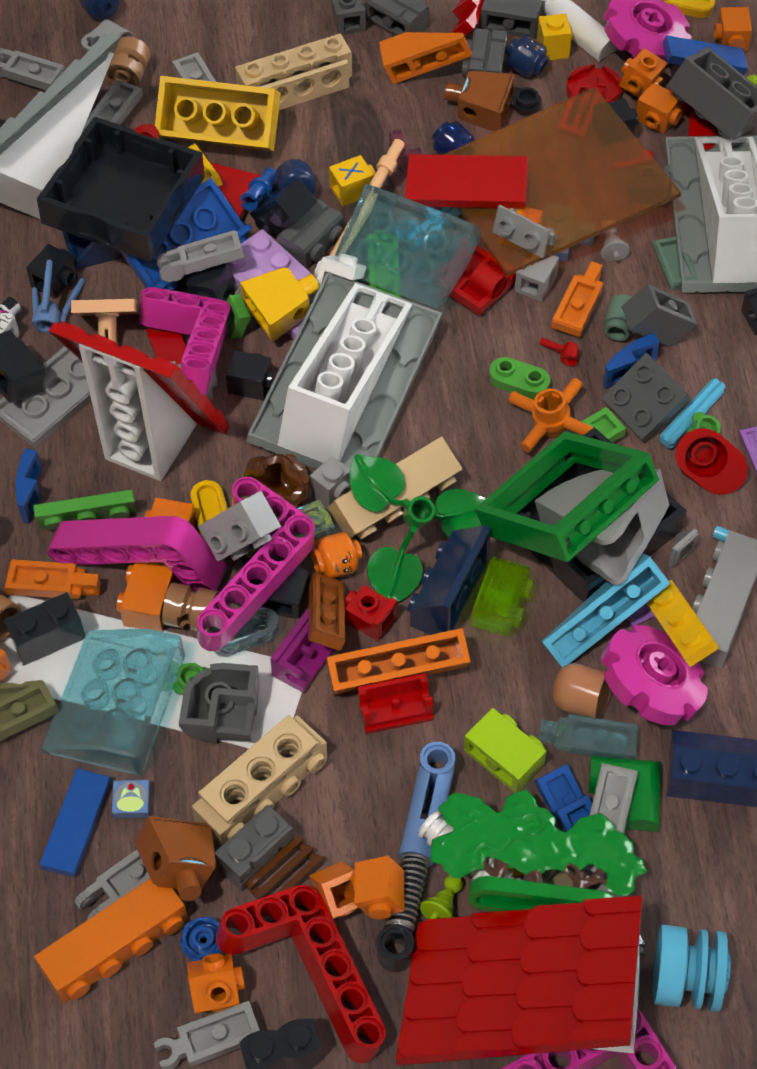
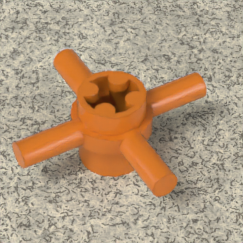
(550, 413)

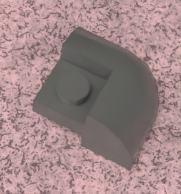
(221, 703)

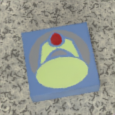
(131, 799)

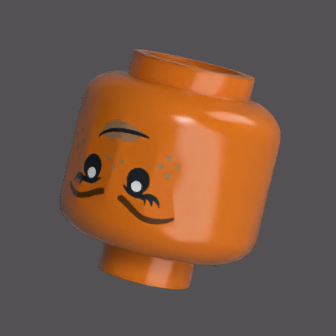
(336, 555)

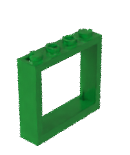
(630, 479)

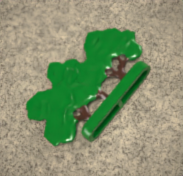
(527, 840)

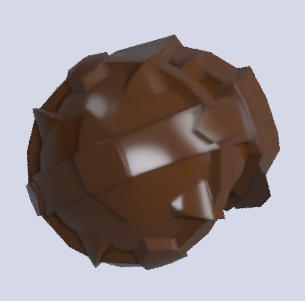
(282, 475)

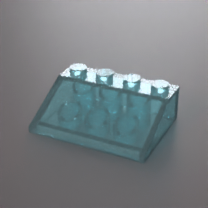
(408, 246)
(116, 698)

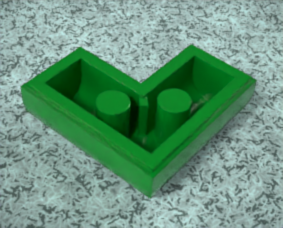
(645, 804)

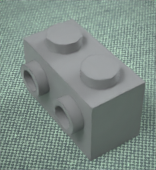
(239, 526)

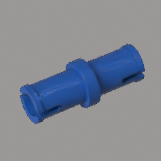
(259, 189)

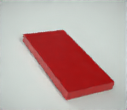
(467, 180)

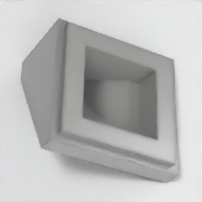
(683, 545)

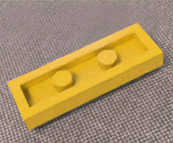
(682, 625)

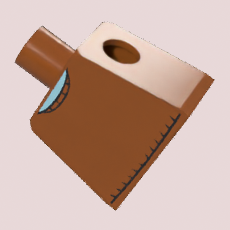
(483, 98)
(177, 854)

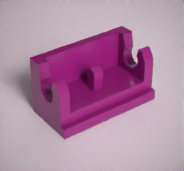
(297, 658)

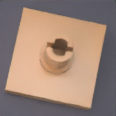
(106, 311)

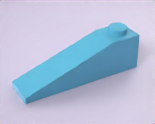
(605, 611)

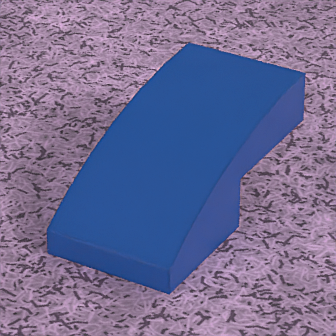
(628, 357)
(26, 484)
(563, 797)

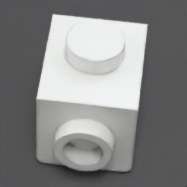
(343, 266)

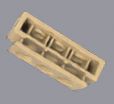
(301, 71)
(278, 759)

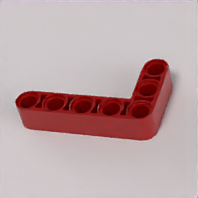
(315, 956)

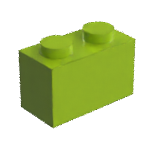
(505, 750)

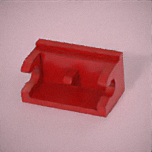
(395, 703)

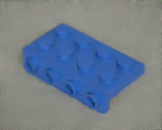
(202, 218)

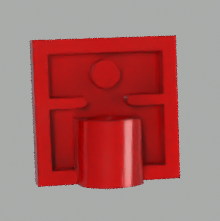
(481, 282)

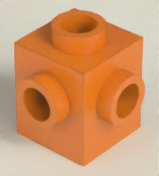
(641, 72)
(214, 983)

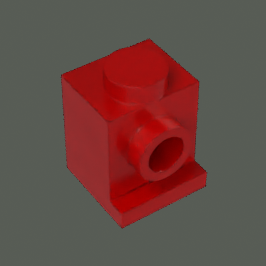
(375, 617)

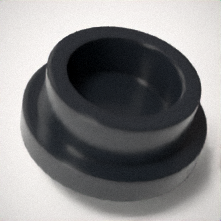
(527, 101)

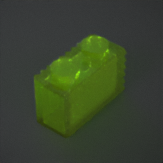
(501, 596)

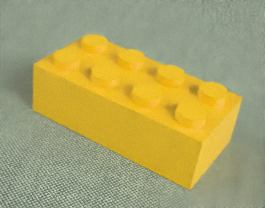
(217, 113)

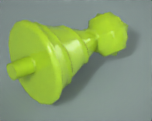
(442, 903)

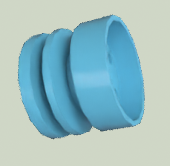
(690, 968)

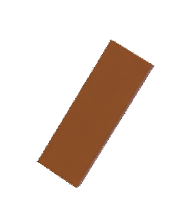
(326, 611)

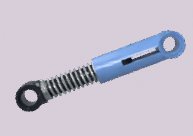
(416, 854)

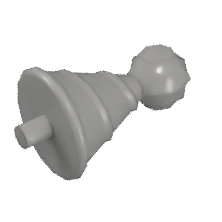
(613, 246)

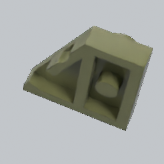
(24, 706)

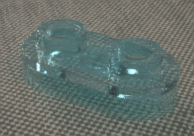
(249, 635)

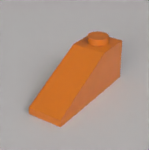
(421, 52)

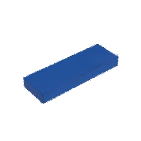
(678, 49)
(75, 823)

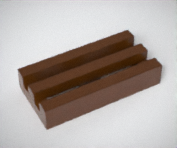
(275, 863)

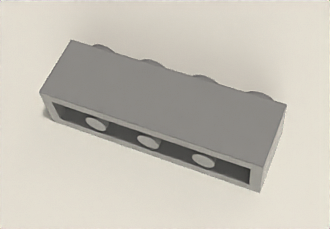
(727, 592)

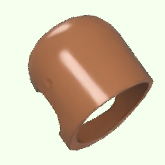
(578, 690)

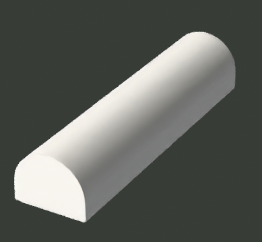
(585, 29)

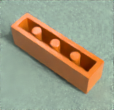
(148, 582)
(397, 660)
(110, 939)

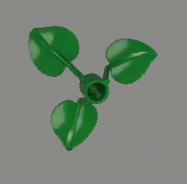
(377, 482)

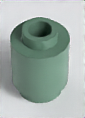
(614, 320)

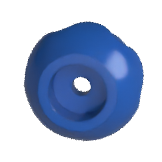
(192, 934)

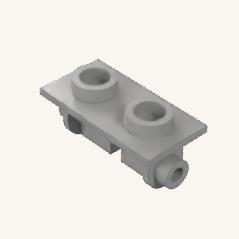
(523, 231)

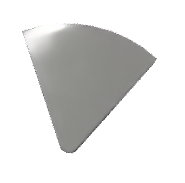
(624, 540)

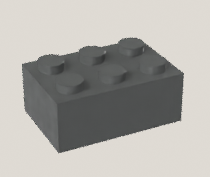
(717, 93)

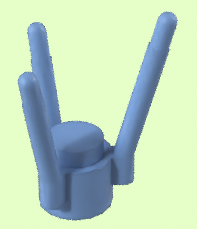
(48, 312)

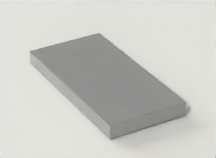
(62, 397)

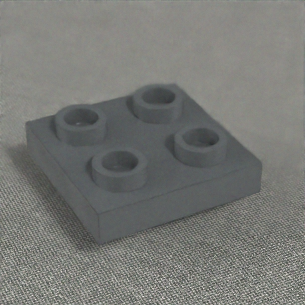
(646, 397)

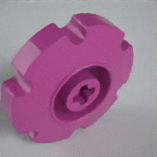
(643, 25)
(653, 675)

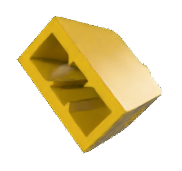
(278, 300)

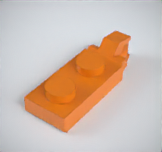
(579, 301)
(50, 580)

